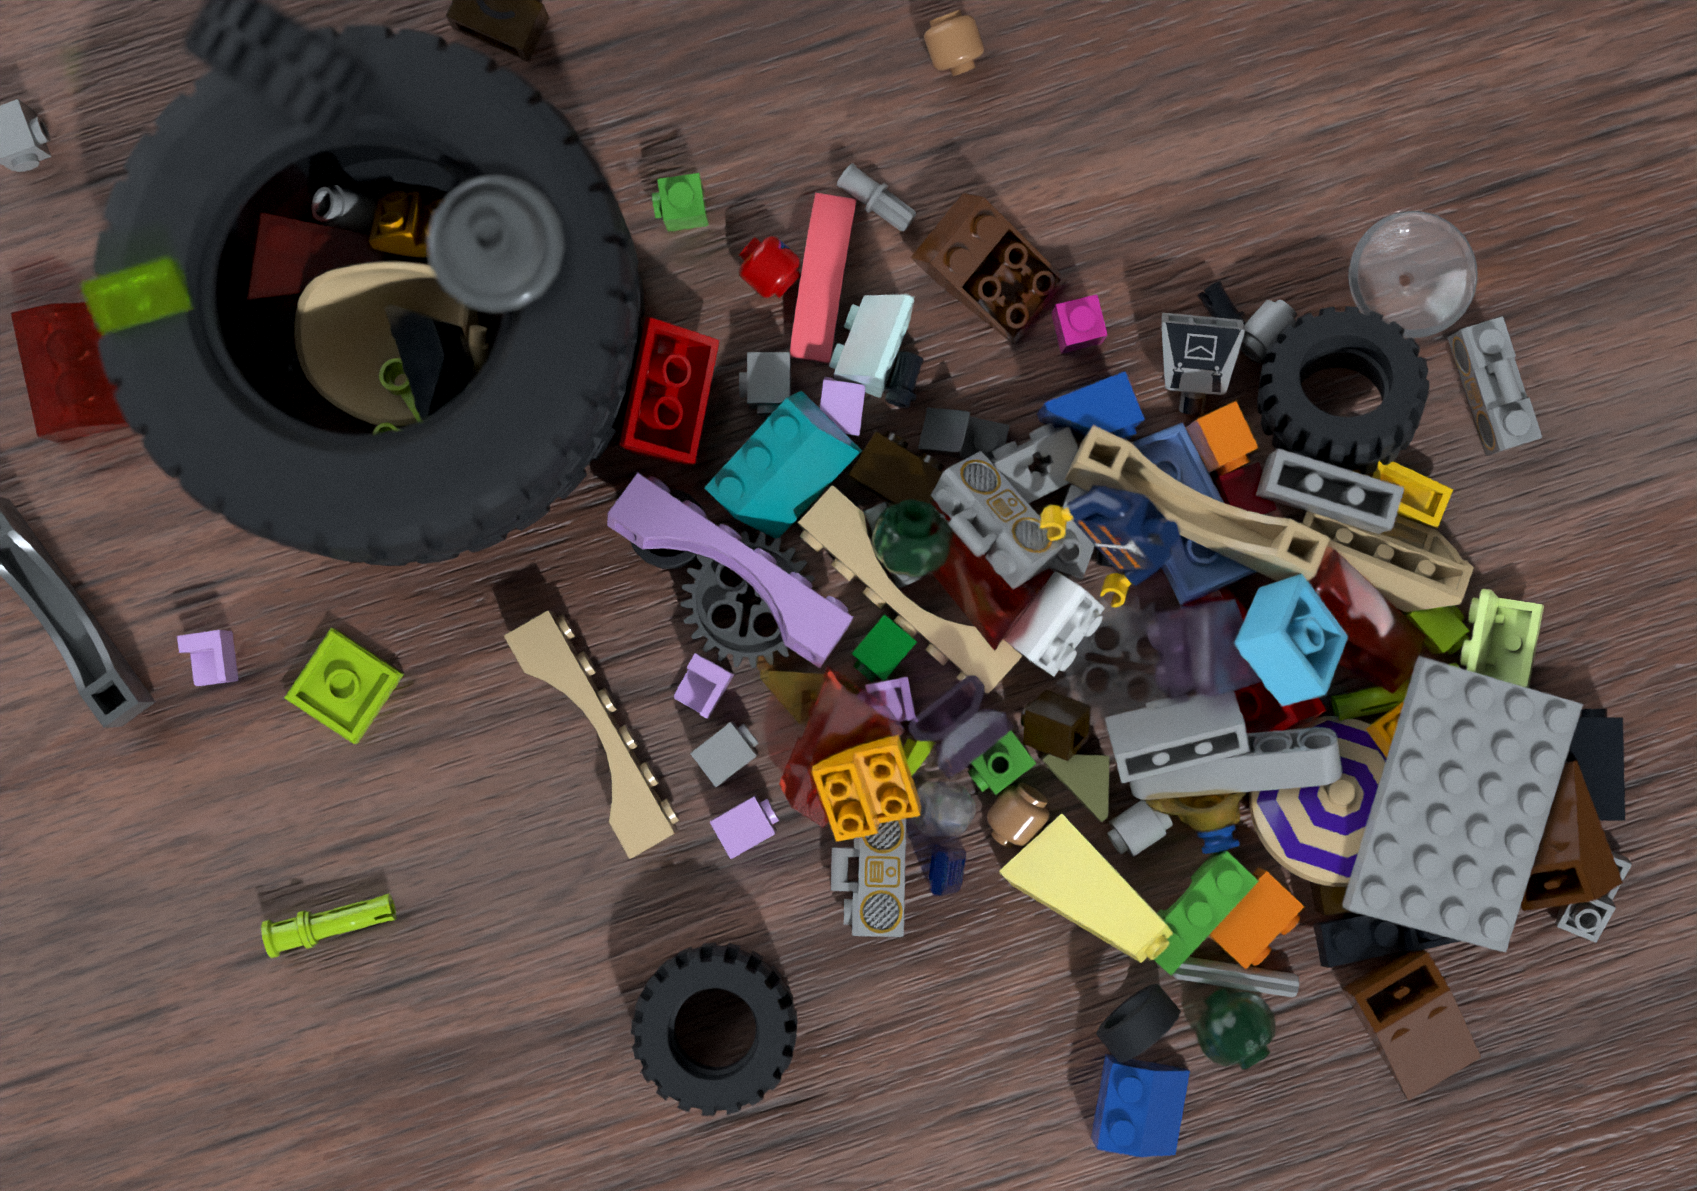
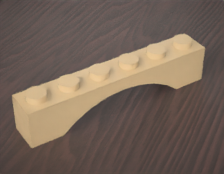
(842, 531)
(1258, 541)
(636, 809)

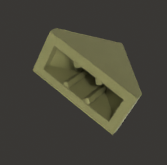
(1085, 778)

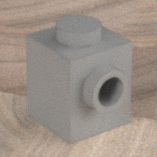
(22, 137)
(766, 381)

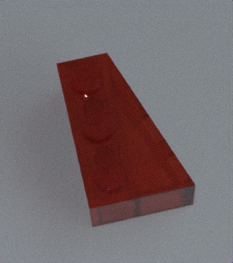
(294, 252)
(983, 592)
(1380, 638)
(837, 722)

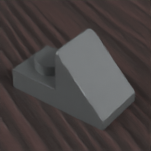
(960, 435)

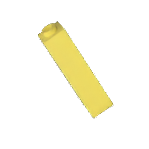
(1079, 884)

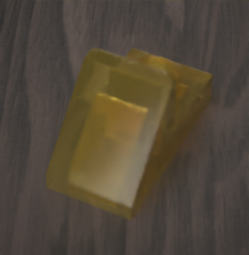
(789, 688)

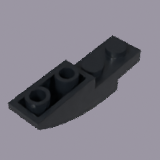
(1367, 937)

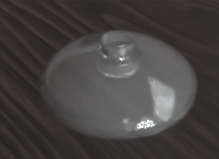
(1432, 257)

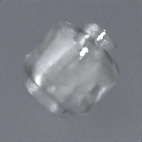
(945, 808)

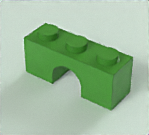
(1210, 897)

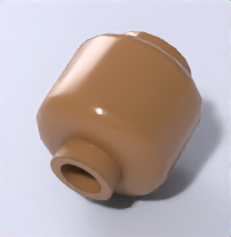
(954, 42)
(1018, 815)

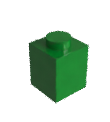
(882, 649)

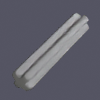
(1237, 977)

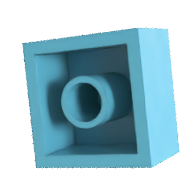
(1291, 640)

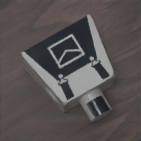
(1199, 356)

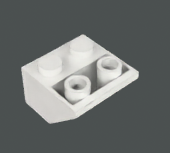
(1056, 624)

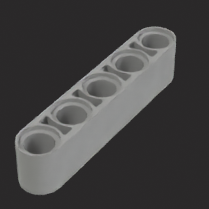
(1274, 762)

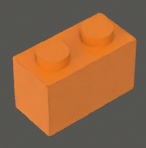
(1222, 439)
(1257, 921)

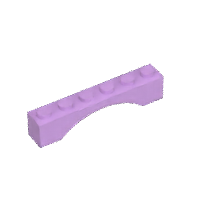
(658, 520)

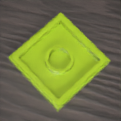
(344, 685)

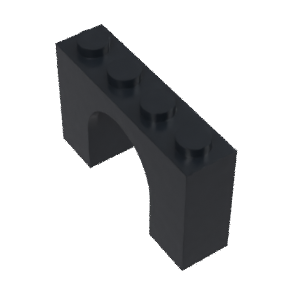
(1600, 755)

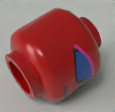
(769, 266)

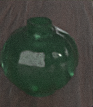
(905, 541)
(1235, 1028)

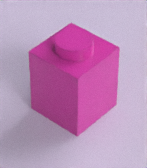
(1079, 324)

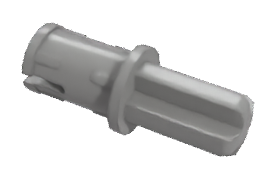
(876, 197)

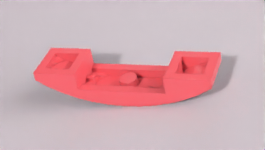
(822, 278)

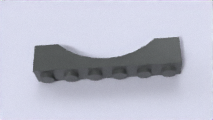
(93, 660)

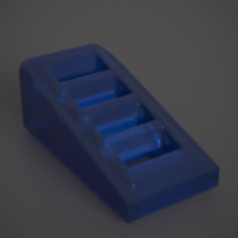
(946, 870)

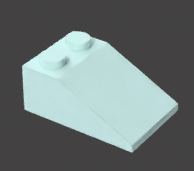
(873, 341)

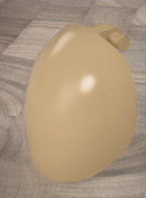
(348, 337)

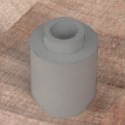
(344, 209)
(1264, 328)
(1137, 828)

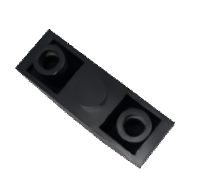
(432, 358)

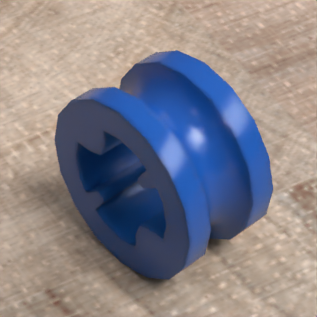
(1218, 840)

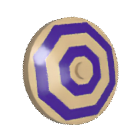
(1322, 827)

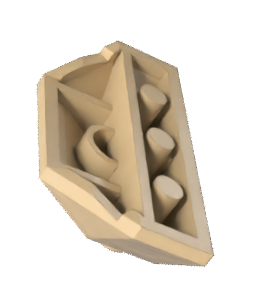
(1406, 564)

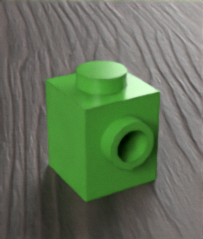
(681, 202)
(1001, 764)

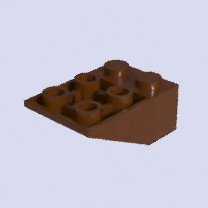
(988, 266)
(1573, 852)
(1413, 1021)

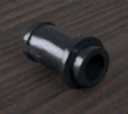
(1219, 303)
(904, 379)

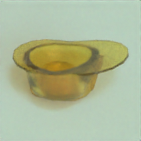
(1202, 812)

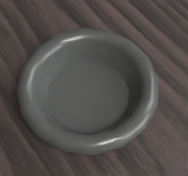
(495, 243)

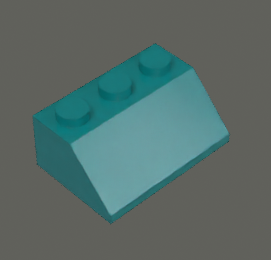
(783, 466)

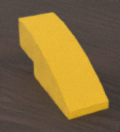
(1422, 497)

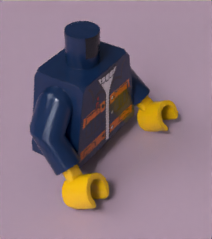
(1123, 528)

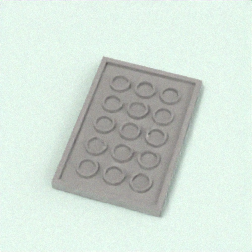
(1461, 805)

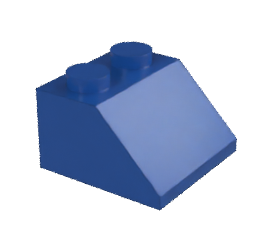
(1104, 404)
(1139, 1107)

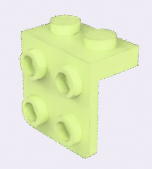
(1502, 638)

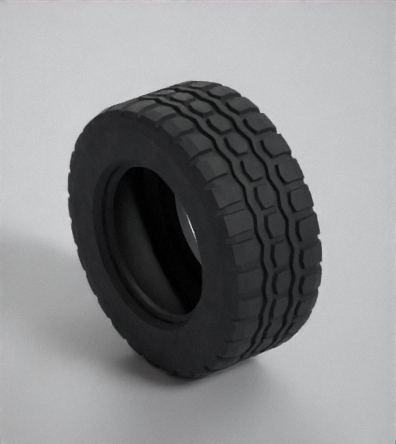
(200, 374)

